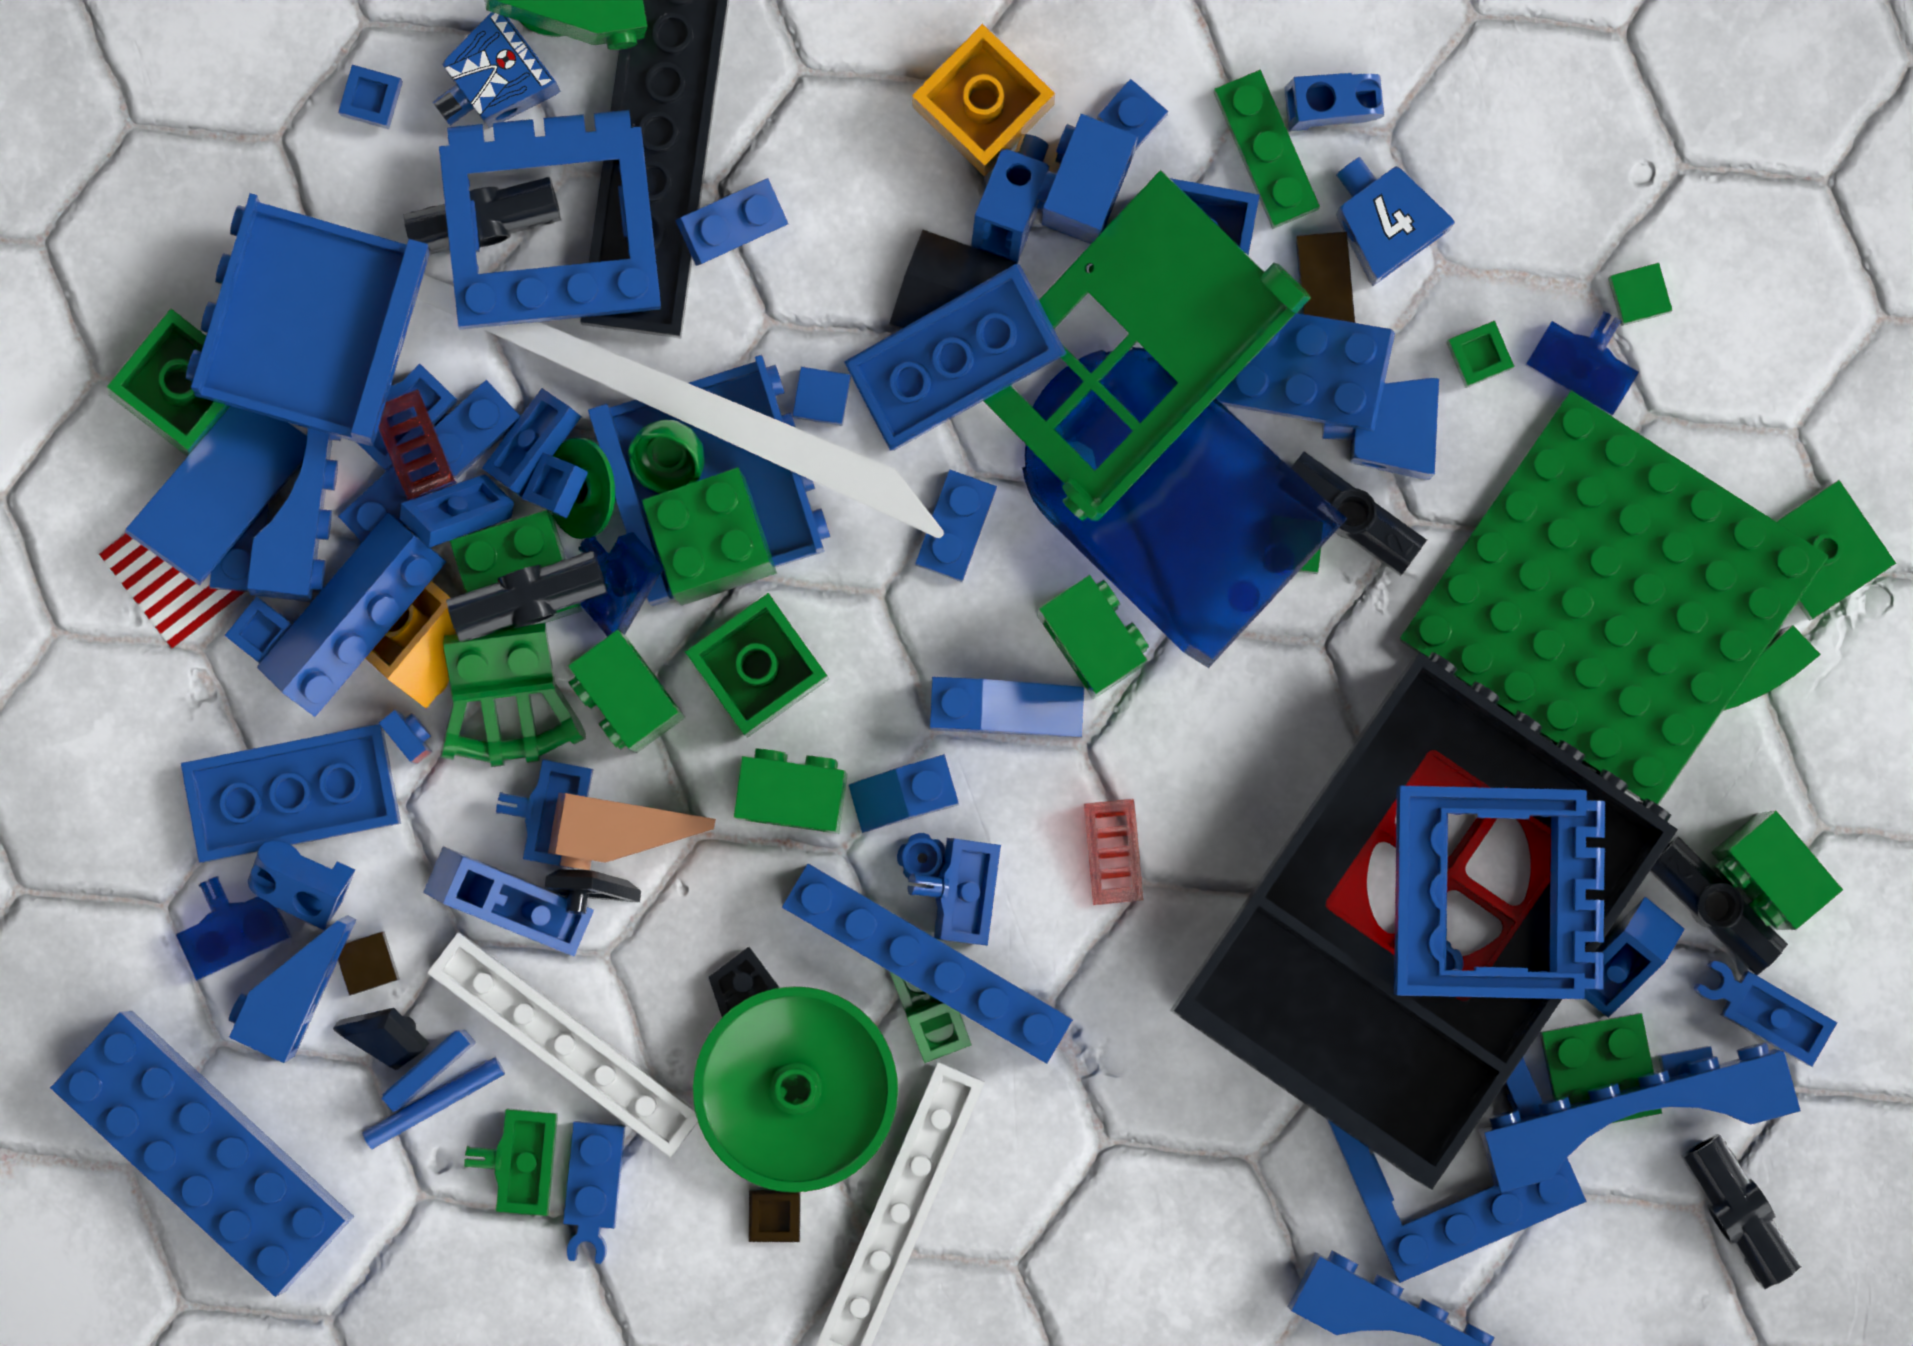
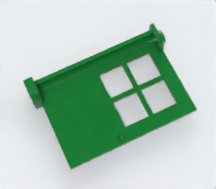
(1187, 302)

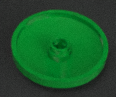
(795, 1089)

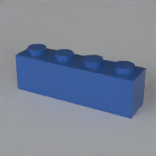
(351, 615)

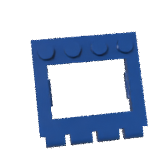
(555, 290)
(1423, 892)
(1468, 1222)

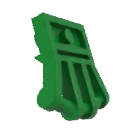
(499, 667)

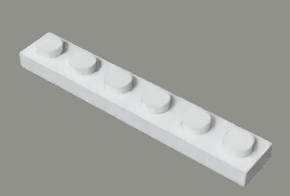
(564, 1044)
(902, 1208)

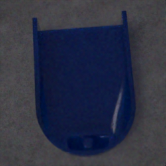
(1207, 524)

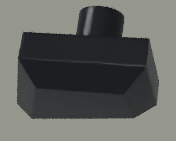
(585, 884)
(740, 980)
(384, 1036)

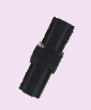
(497, 214)
(1380, 534)
(526, 596)
(1740, 928)
(1741, 1211)

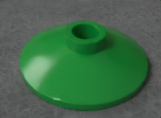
(597, 495)

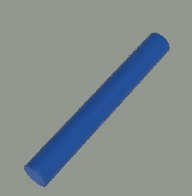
(433, 1103)

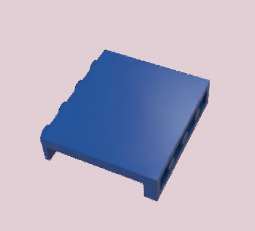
(307, 321)
(778, 493)

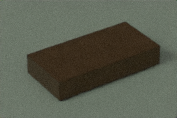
(1326, 275)

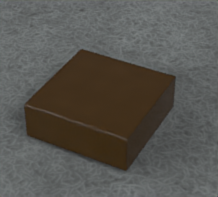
(367, 963)
(774, 1216)

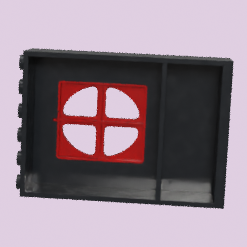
(1309, 973)

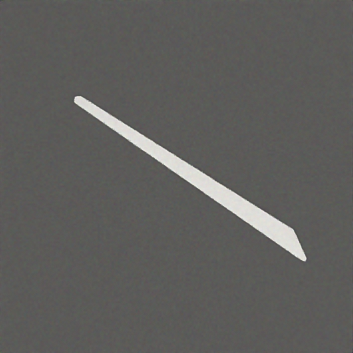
(771, 439)

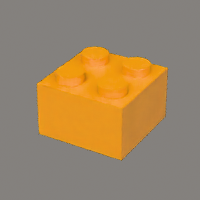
(983, 99)

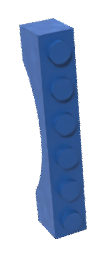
(287, 548)
(927, 963)
(1536, 1145)
(1348, 1303)

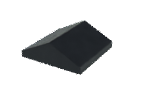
(939, 273)

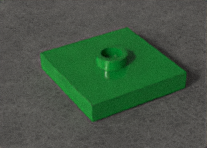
(1841, 531)

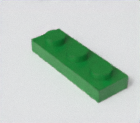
(1266, 149)

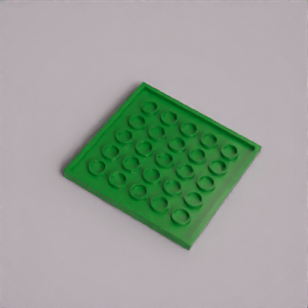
(1615, 597)

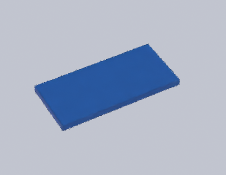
(219, 491)

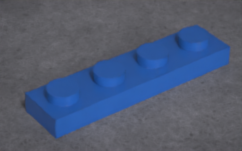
(464, 436)

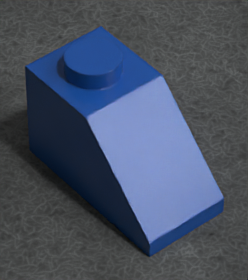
(903, 793)
(1633, 954)

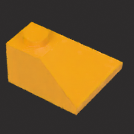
(413, 648)

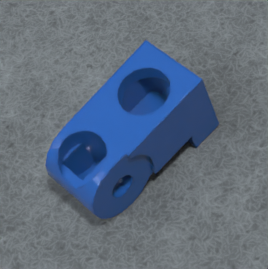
(1333, 100)
(299, 883)

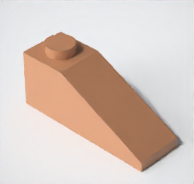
(608, 830)

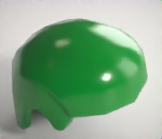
(666, 456)

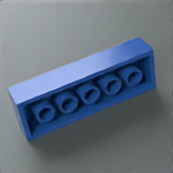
(202, 1152)

